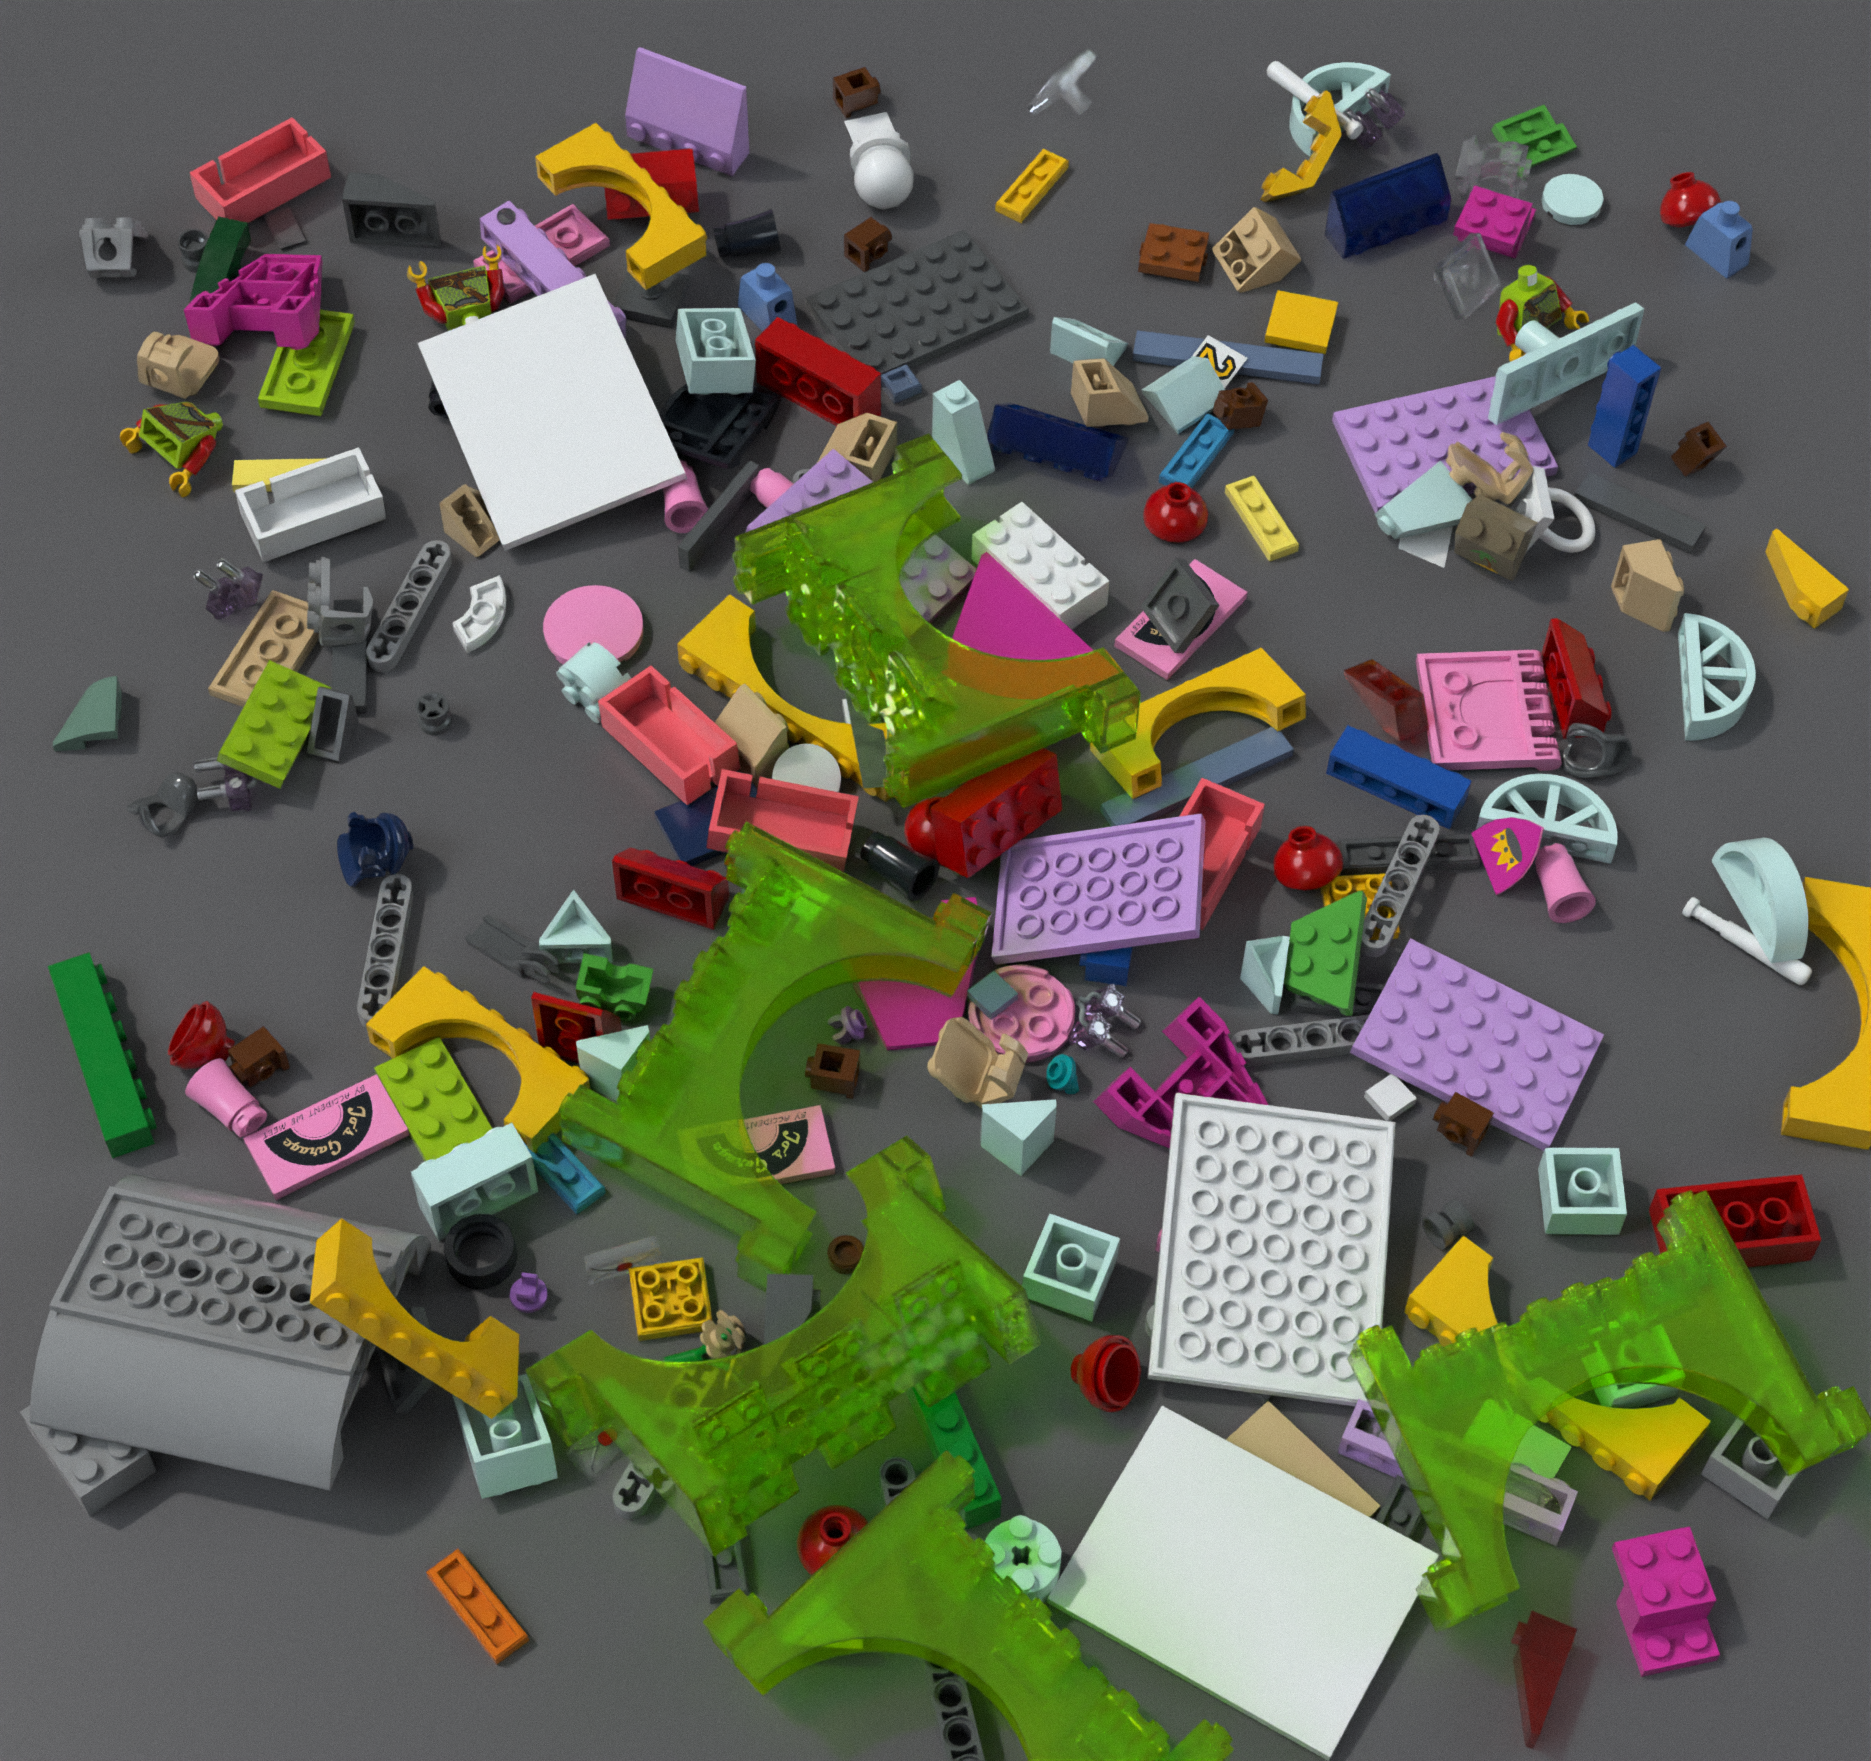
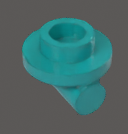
(1062, 1074)

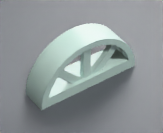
(1343, 77)
(1722, 641)
(1580, 841)
(1767, 894)

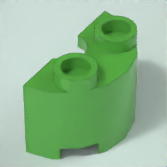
(613, 987)

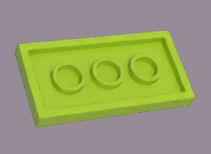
(303, 378)
(272, 725)
(433, 1099)

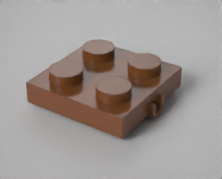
(1173, 252)

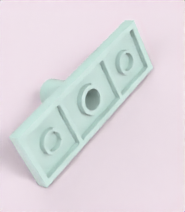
(1560, 364)

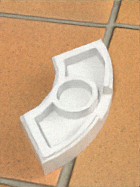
(484, 614)

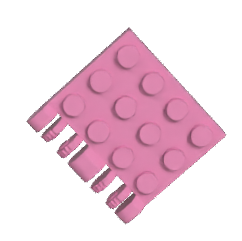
(1488, 710)

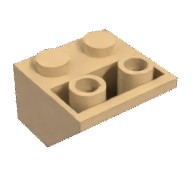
(1256, 252)
(1105, 395)
(865, 443)
(1647, 584)
(756, 730)

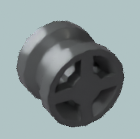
(431, 705)

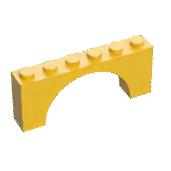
(596, 160)
(1245, 685)
(434, 1008)
(354, 1293)

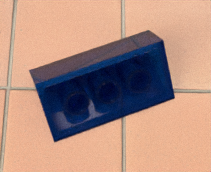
(1388, 206)
(1055, 440)

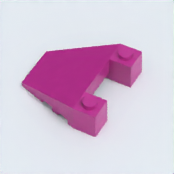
(269, 295)
(909, 1013)
(1208, 1071)

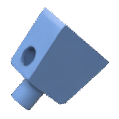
(1722, 238)
(766, 297)

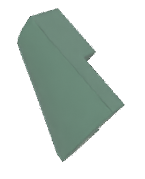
(93, 716)

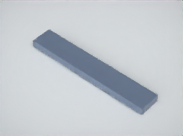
(1260, 361)
(1219, 767)

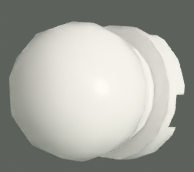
(882, 169)

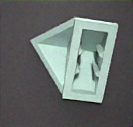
(574, 933)
(1265, 969)

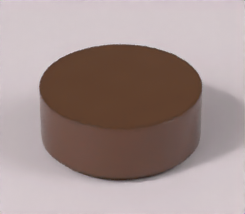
(844, 1254)

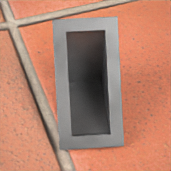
(332, 723)

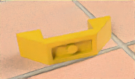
(1323, 119)

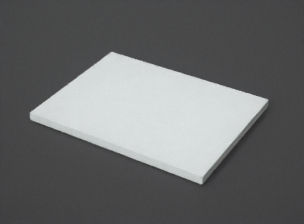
(551, 412)
(1270, 1248)
(1243, 1581)

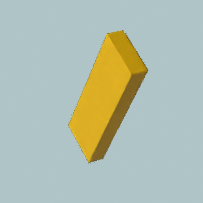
(1032, 185)

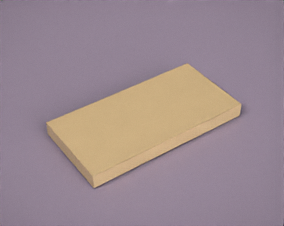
(275, 635)
(1283, 1445)

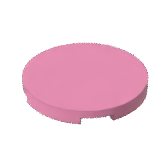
(593, 616)
(1038, 1019)

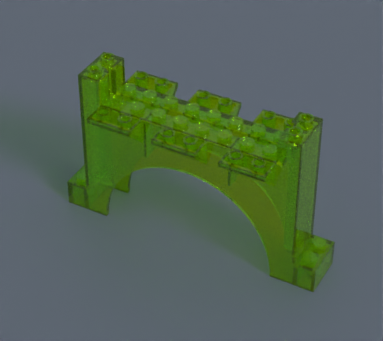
(942, 702)
(787, 939)
(1670, 1322)
(729, 1428)
(933, 1594)

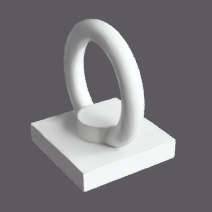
(1535, 503)

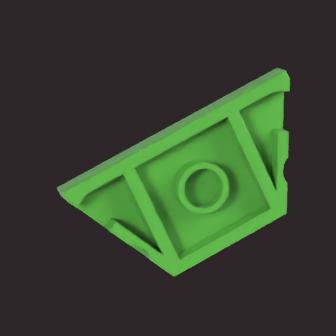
(1327, 953)

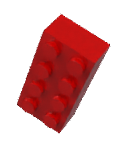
(815, 374)
(995, 811)
(1764, 1217)

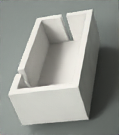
(311, 504)
(1043, 564)

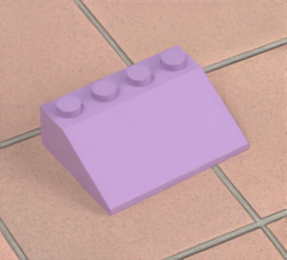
(687, 109)

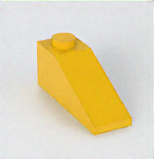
(1806, 585)

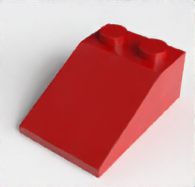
(564, 1022)

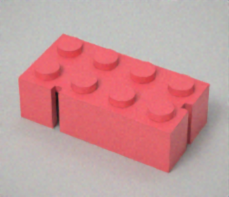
(261, 173)
(674, 745)
(798, 814)
(1229, 832)

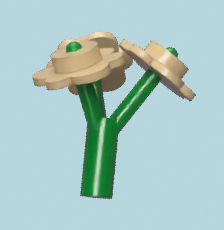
(716, 1339)

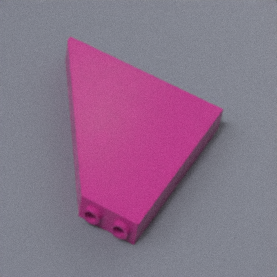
(1010, 621)

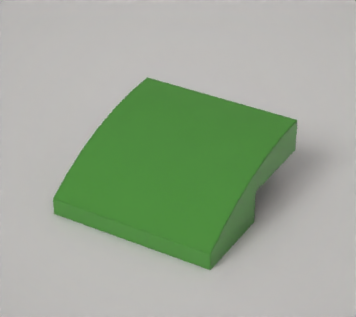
(1538, 132)

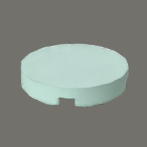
(1572, 199)

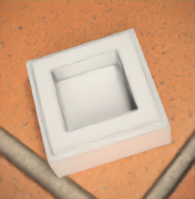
(1390, 1097)

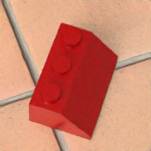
(668, 169)
(1573, 679)
(670, 887)

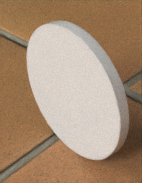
(809, 767)

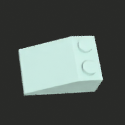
(511, 1447)

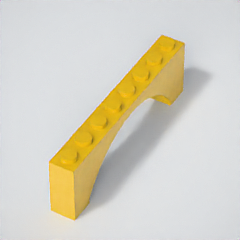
(722, 657)
(1839, 1104)
(1634, 1444)

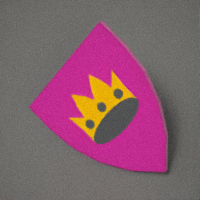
(1507, 849)

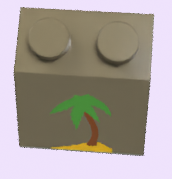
(1493, 536)

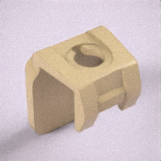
(175, 363)
(1470, 467)
(971, 1067)

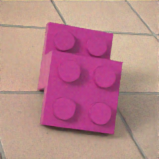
(1498, 219)
(1665, 1601)

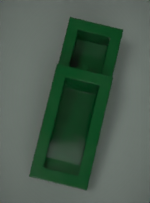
(221, 255)

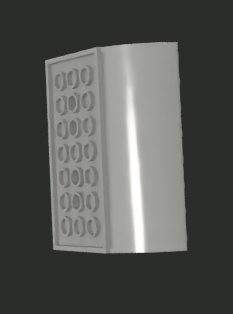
(205, 1358)

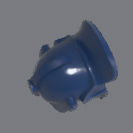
(373, 847)

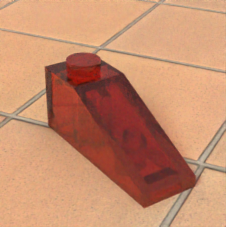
(1389, 699)
(1538, 1668)

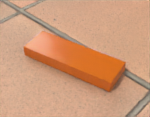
(477, 1606)

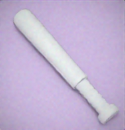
(1303, 91)
(1792, 969)

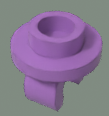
(853, 1025)
(528, 1293)

